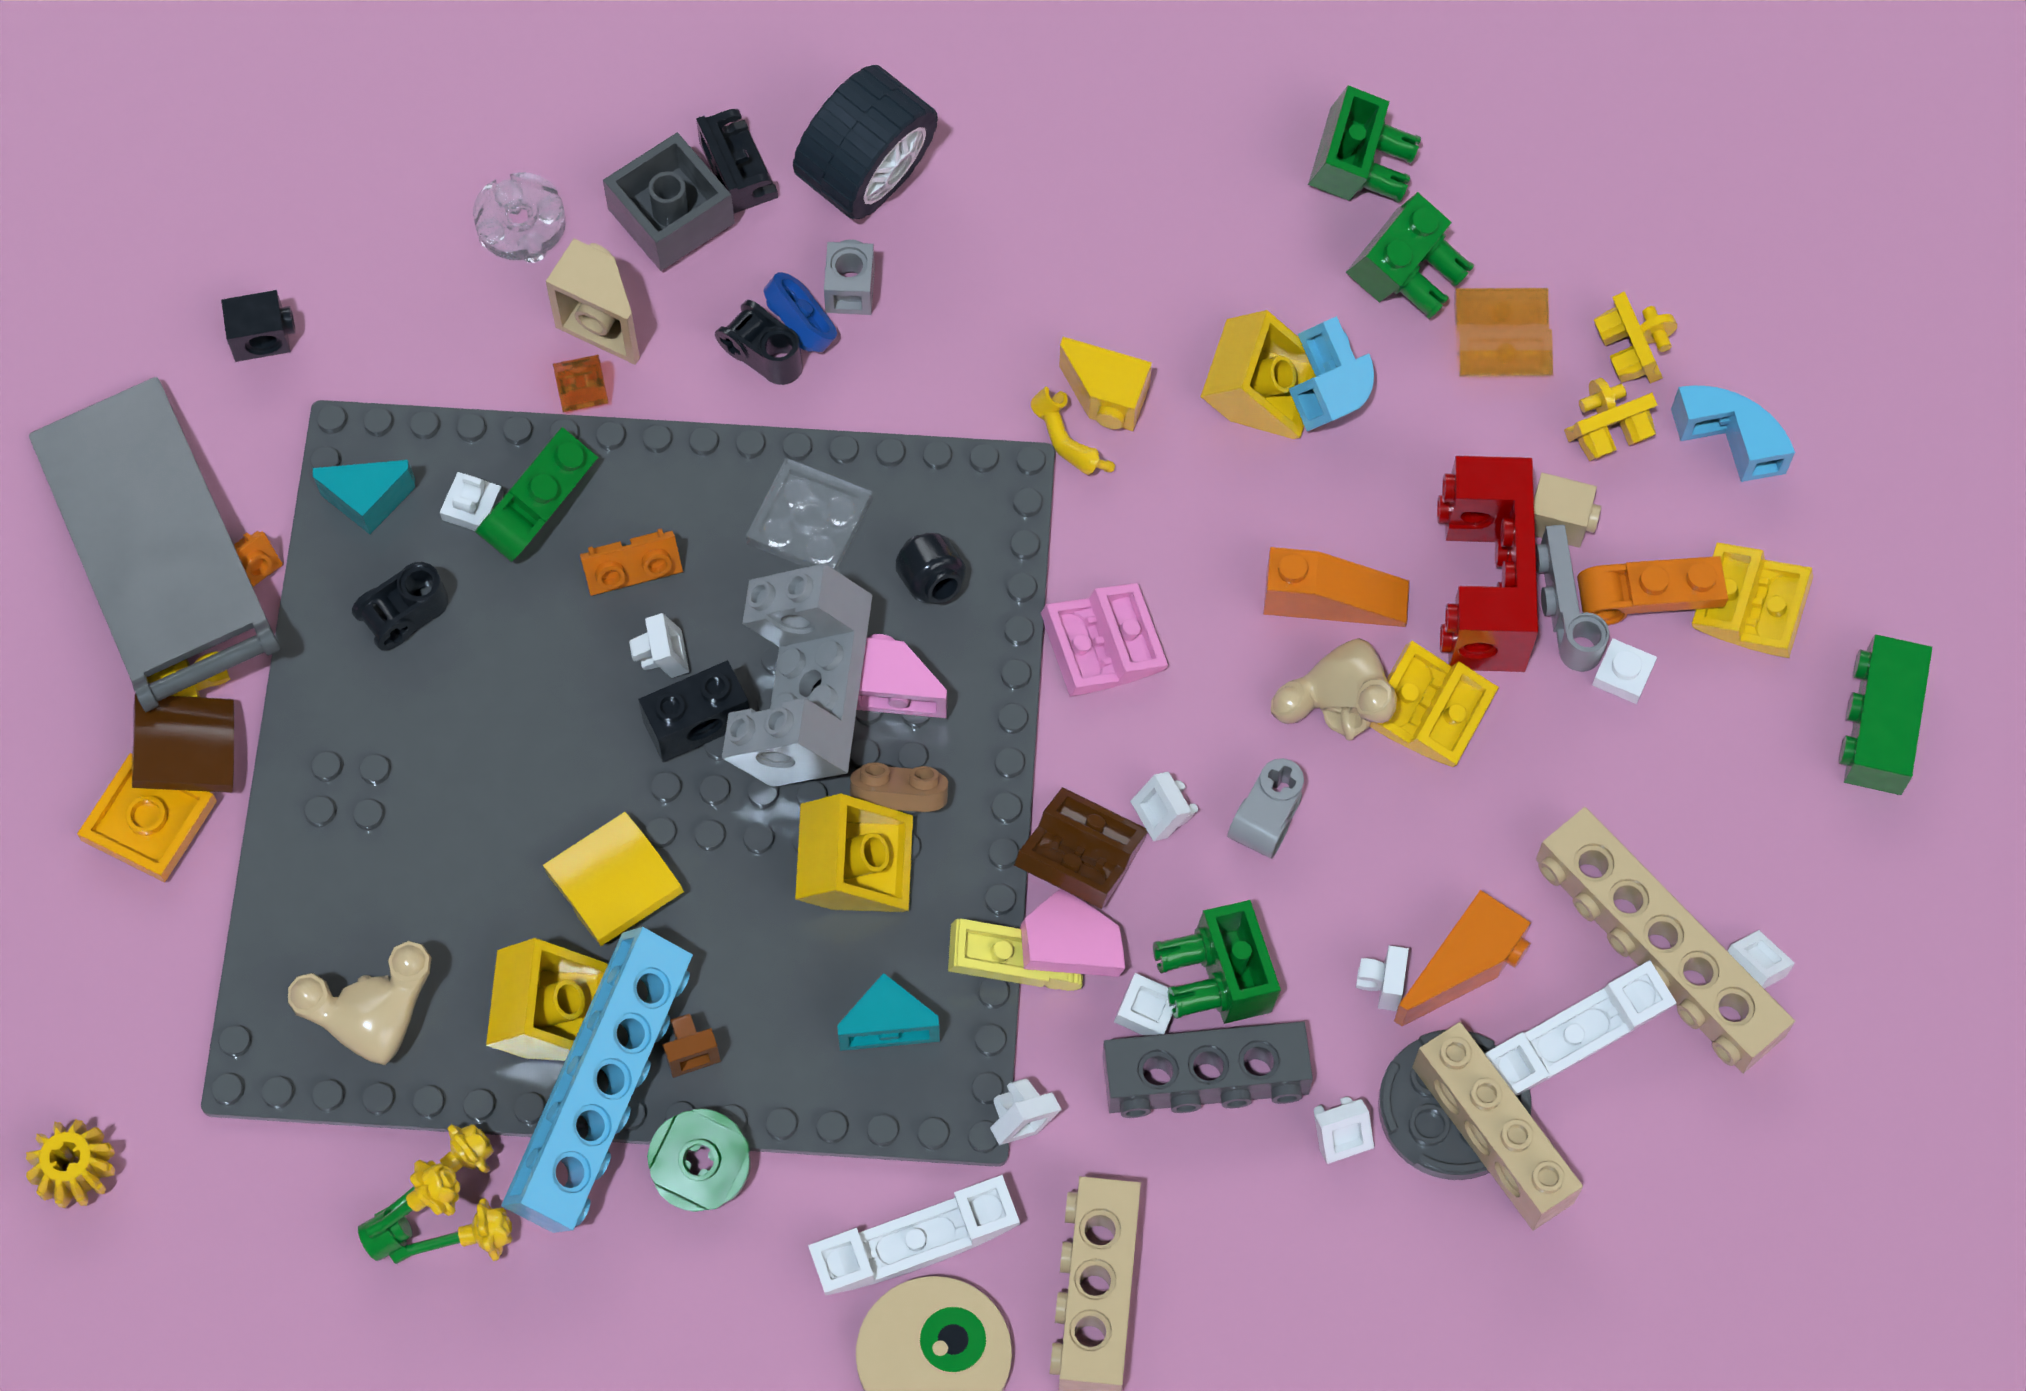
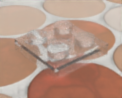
(809, 516)

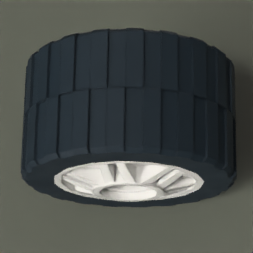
(865, 141)

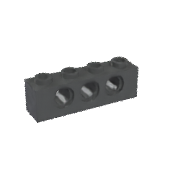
(1178, 1054)

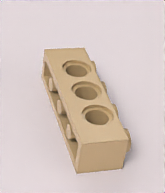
(1497, 1126)
(1115, 1207)

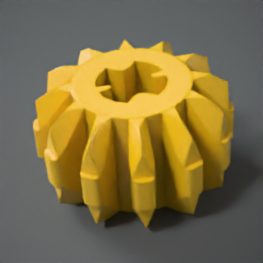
(62, 1150)

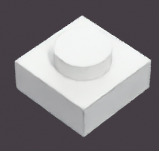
(1624, 671)
(1761, 958)
(1145, 1007)

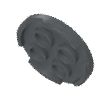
(1419, 1125)

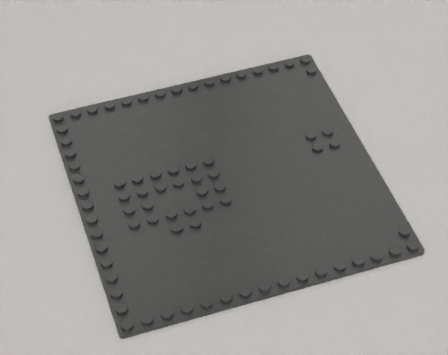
(445, 772)

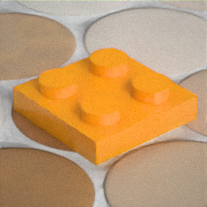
(145, 825)

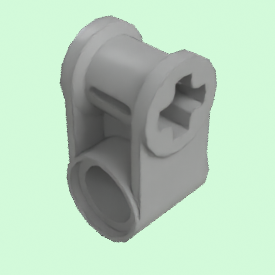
(1267, 813)

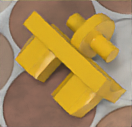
(1622, 322)
(1594, 431)

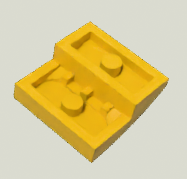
(1762, 601)
(1435, 704)
(613, 878)

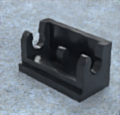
(735, 159)

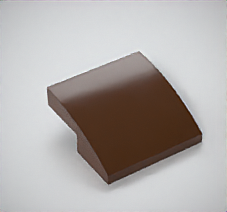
(184, 744)
(1081, 847)

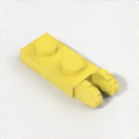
(998, 954)

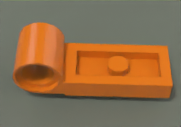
(1652, 587)

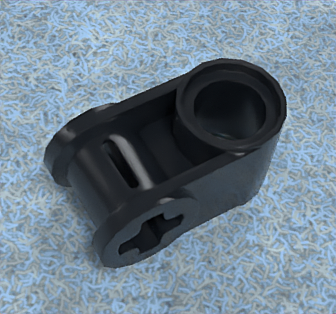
(756, 338)
(399, 607)

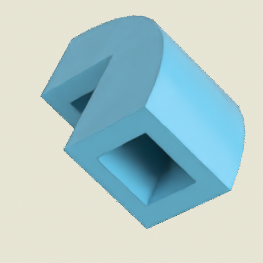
(1753, 434)

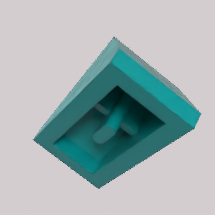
(367, 490)
(887, 1018)

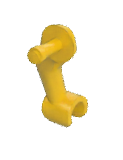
(1081, 456)

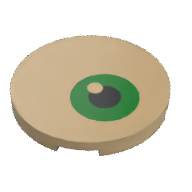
(933, 1338)

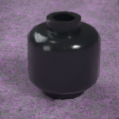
(930, 568)

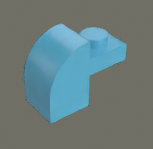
(1340, 380)

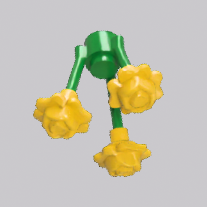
(438, 1189)

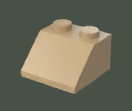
(592, 301)

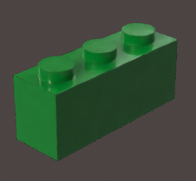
(1885, 714)

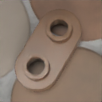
(900, 788)

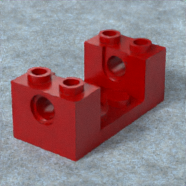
(1492, 503)

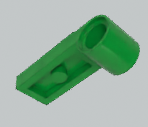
(536, 494)

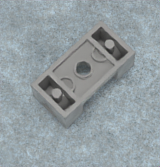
(820, 634)

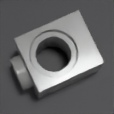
(854, 293)

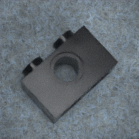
(692, 710)

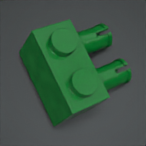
(1349, 144)
(1403, 242)
(1236, 962)

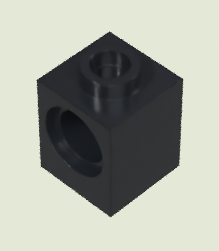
(257, 325)

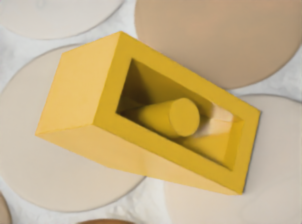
(1106, 382)

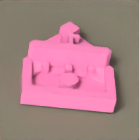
(1071, 938)

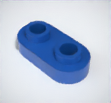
(800, 312)

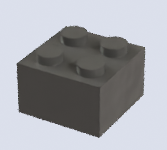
(669, 201)

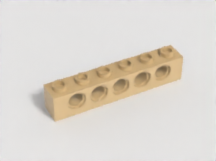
(1658, 912)

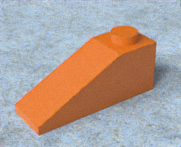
(1332, 589)
(1469, 957)

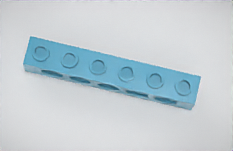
(535, 1189)

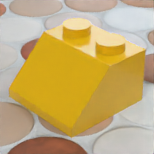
(1254, 372)
(853, 855)
(540, 999)

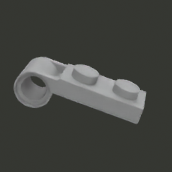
(1561, 602)

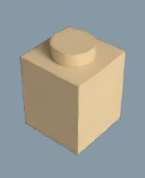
(1565, 503)

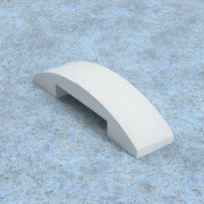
(1582, 1029)
(916, 1239)

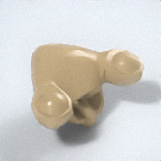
(1345, 686)
(372, 1012)

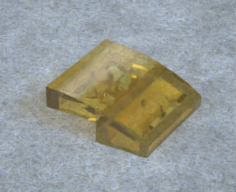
(1503, 332)

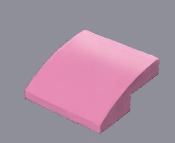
(1104, 639)

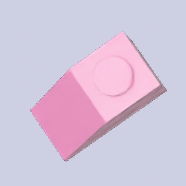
(898, 681)

